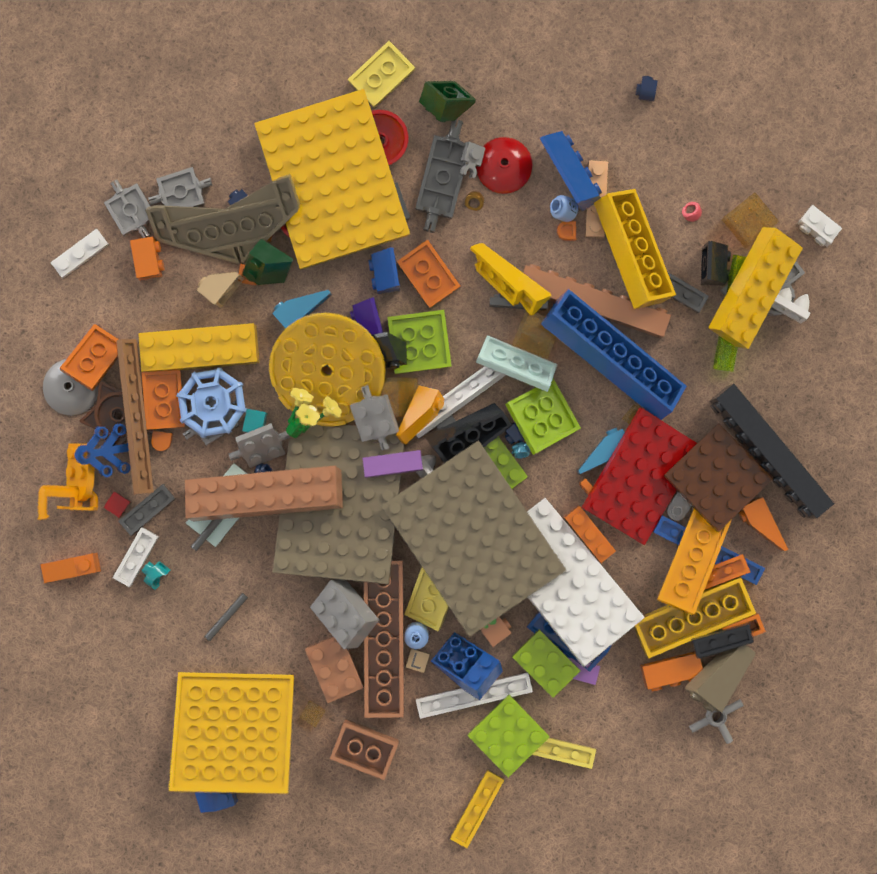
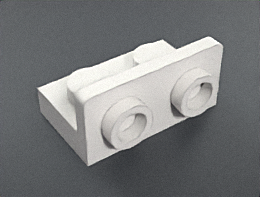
(819, 226)

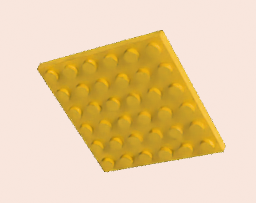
(232, 733)

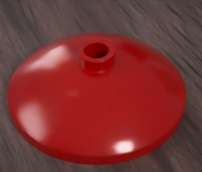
(393, 132)
(506, 178)

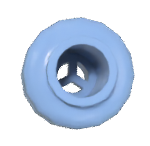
(564, 208)
(414, 641)

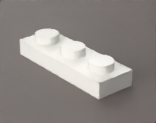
(79, 253)
(135, 557)

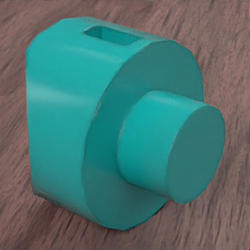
(153, 573)

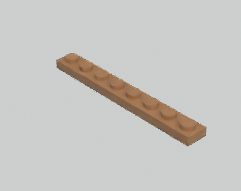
(135, 416)

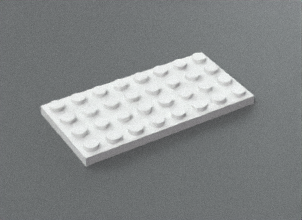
(583, 601)

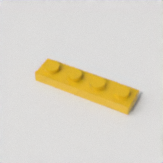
(477, 808)

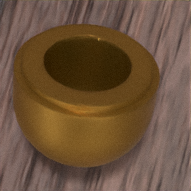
(474, 194)

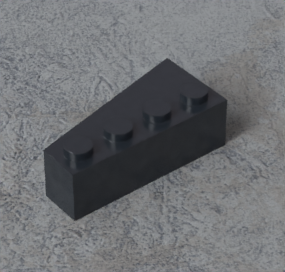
(479, 426)

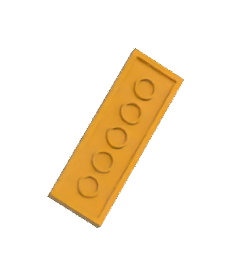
(692, 564)

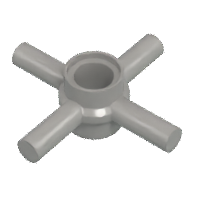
(720, 723)

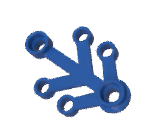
(105, 451)

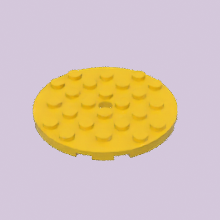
(324, 341)

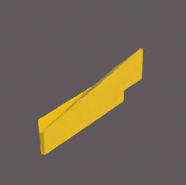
(509, 280)

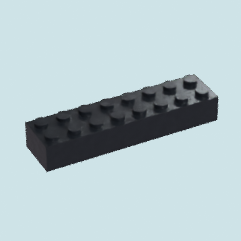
(771, 452)

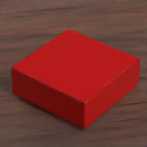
(117, 504)

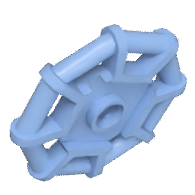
(220, 409)

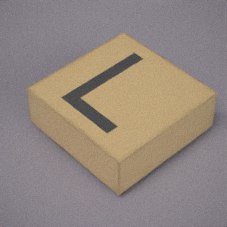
(417, 660)

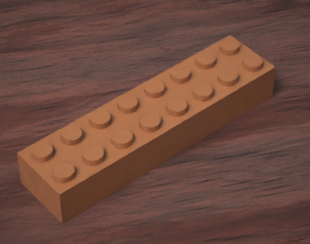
(263, 493)
(385, 648)

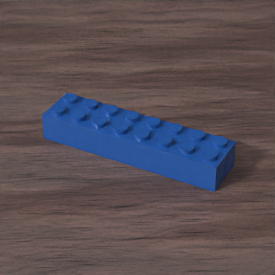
(614, 355)

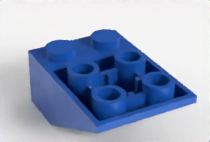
(468, 665)

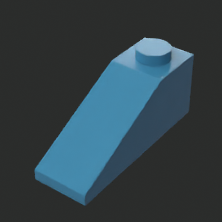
(299, 307)
(603, 450)

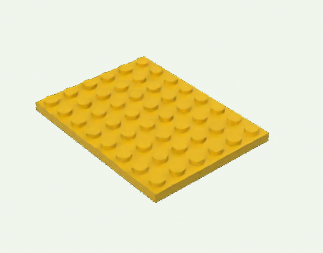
(338, 177)

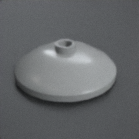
(67, 402)

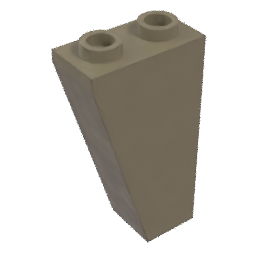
(720, 678)

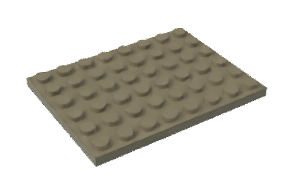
(473, 538)
(346, 541)

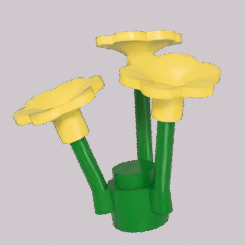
(306, 414)

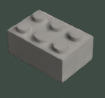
(344, 613)

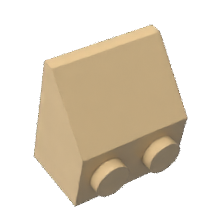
(219, 287)

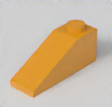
(420, 412)

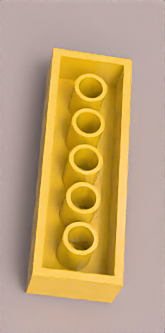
(634, 248)
(755, 287)
(199, 348)
(671, 627)

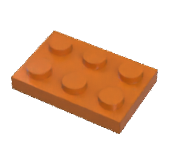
(428, 274)
(91, 357)
(160, 399)

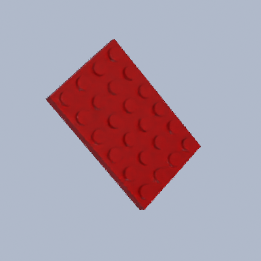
(632, 485)

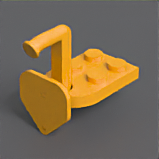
(78, 486)

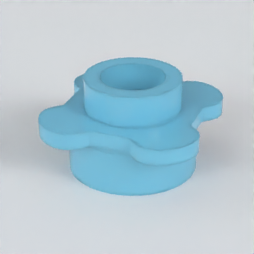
(521, 450)

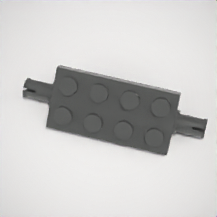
(442, 177)

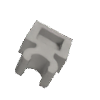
(473, 157)

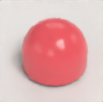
(693, 216)

